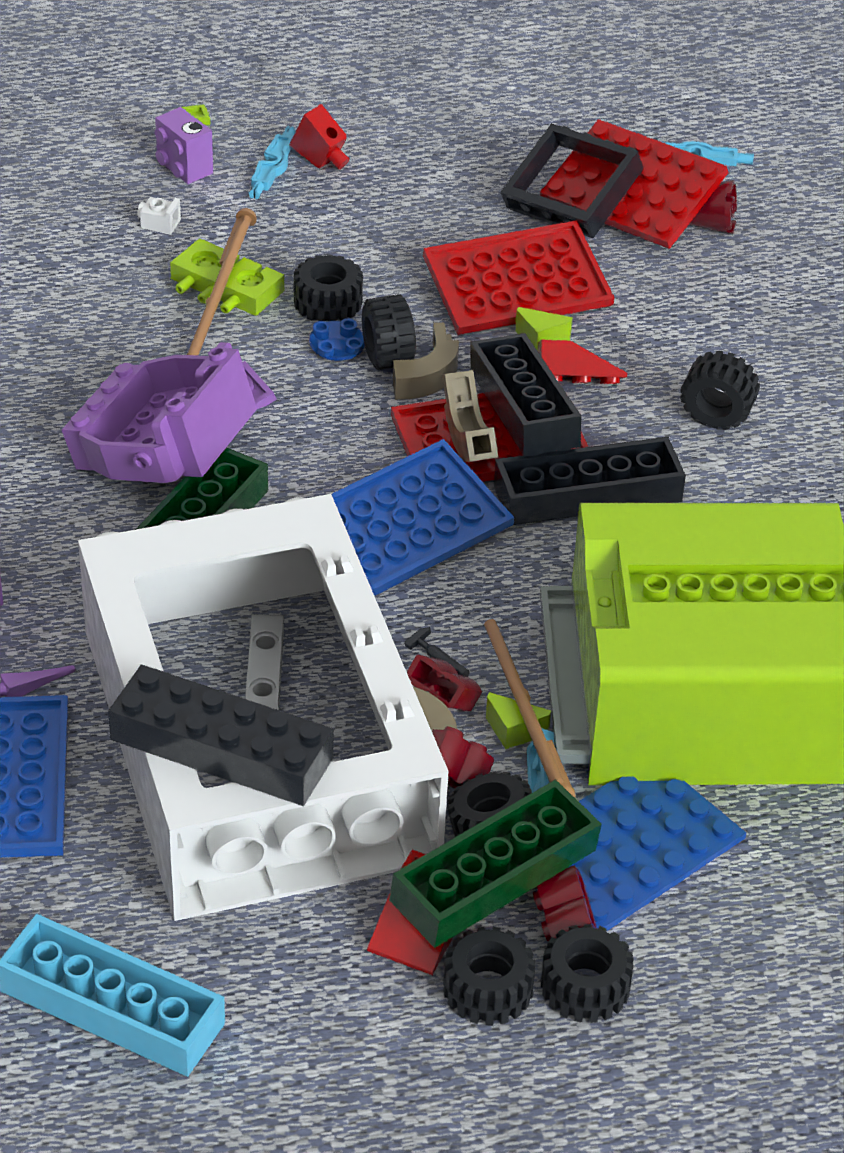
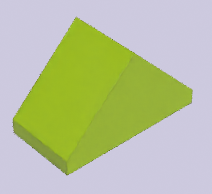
(542, 325)
(507, 720)

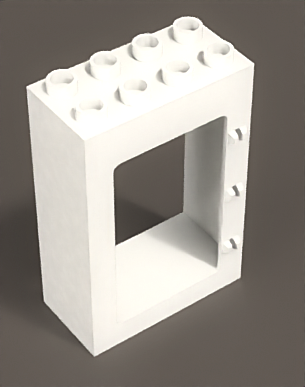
(228, 840)

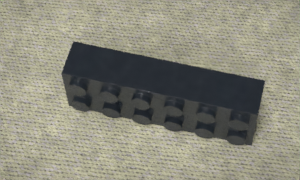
(525, 395)
(558, 481)
(221, 734)

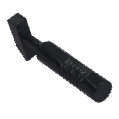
(434, 651)

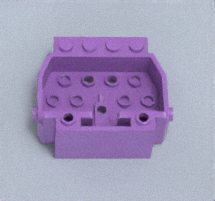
(162, 417)

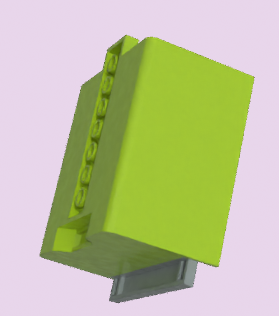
(701, 644)

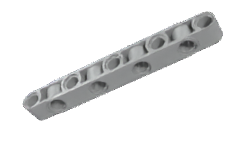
(265, 659)

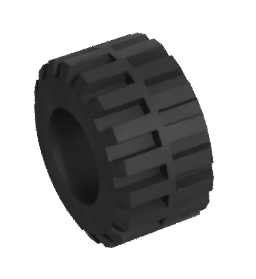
(328, 288)
(388, 330)
(728, 375)
(483, 798)
(582, 994)
(485, 997)

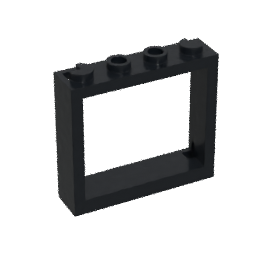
(554, 212)

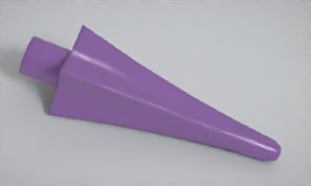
(22, 683)

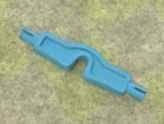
(722, 155)
(276, 163)

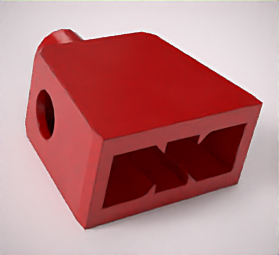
(320, 139)

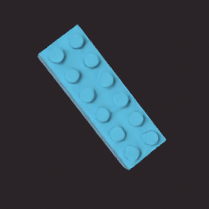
(112, 994)

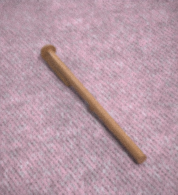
(244, 218)
(545, 749)

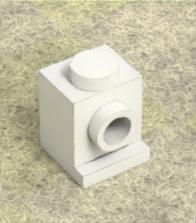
(159, 215)

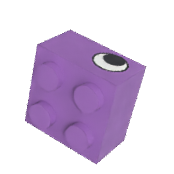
(184, 145)

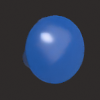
(337, 339)

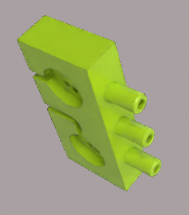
(247, 286)

